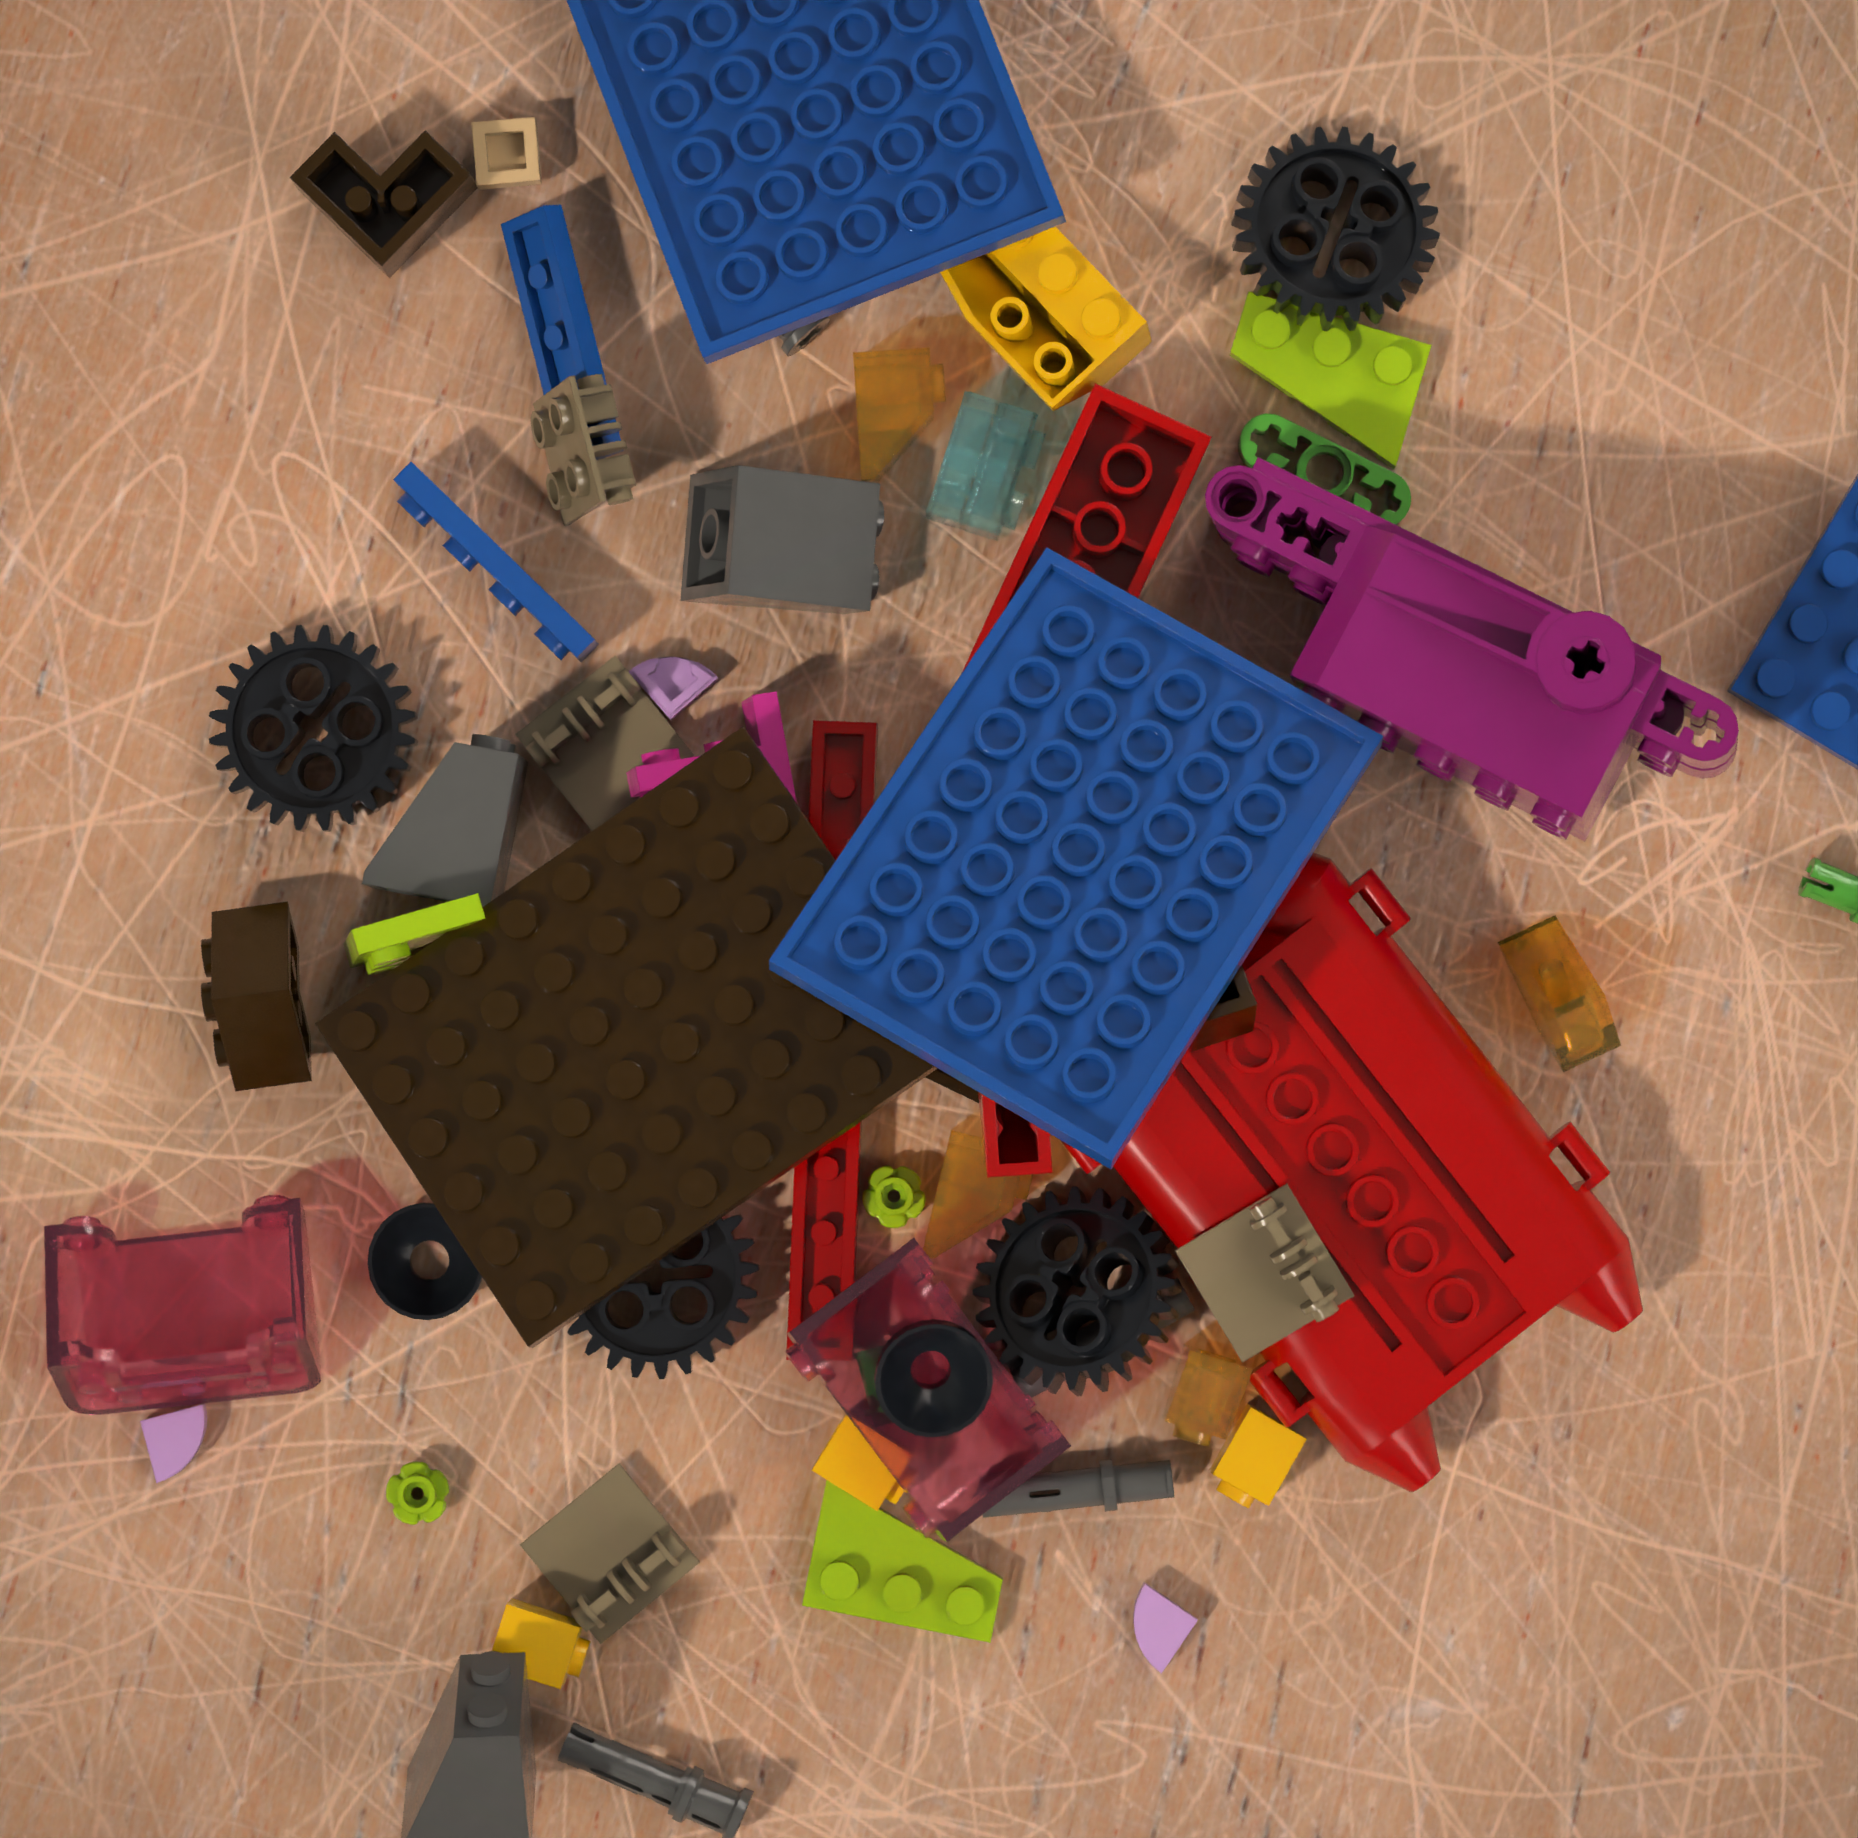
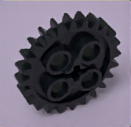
(1388, 248)
(268, 692)
(1125, 1315)
(660, 1333)

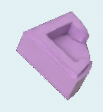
(673, 682)
(174, 1439)
(1159, 1626)

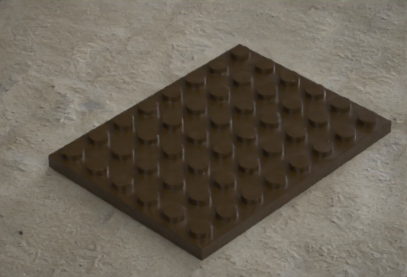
(613, 1045)

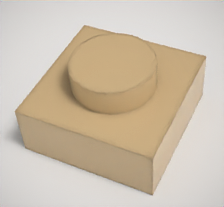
(506, 153)

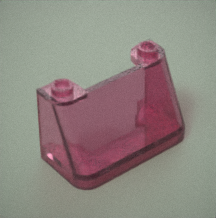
(181, 1312)
(945, 1476)

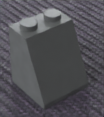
(781, 540)
(457, 828)
(476, 1755)

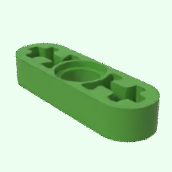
(1291, 432)

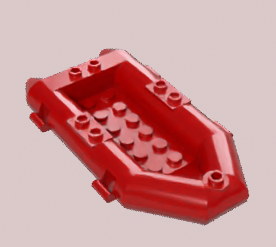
(1404, 1163)

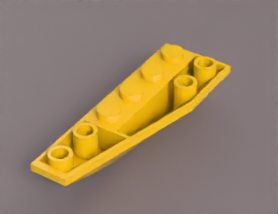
(1049, 315)

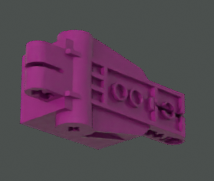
(1466, 663)

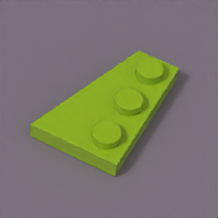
(1352, 379)
(390, 941)
(889, 1573)

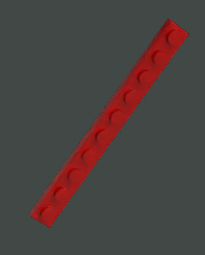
(829, 1179)

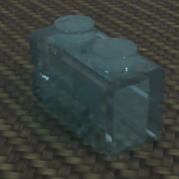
(984, 465)

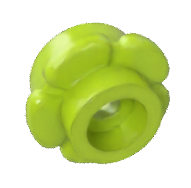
(894, 1213)
(400, 1493)

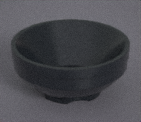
(393, 1271)
(940, 1406)

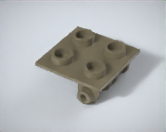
(560, 427)
(596, 738)
(1265, 1273)
(609, 1553)

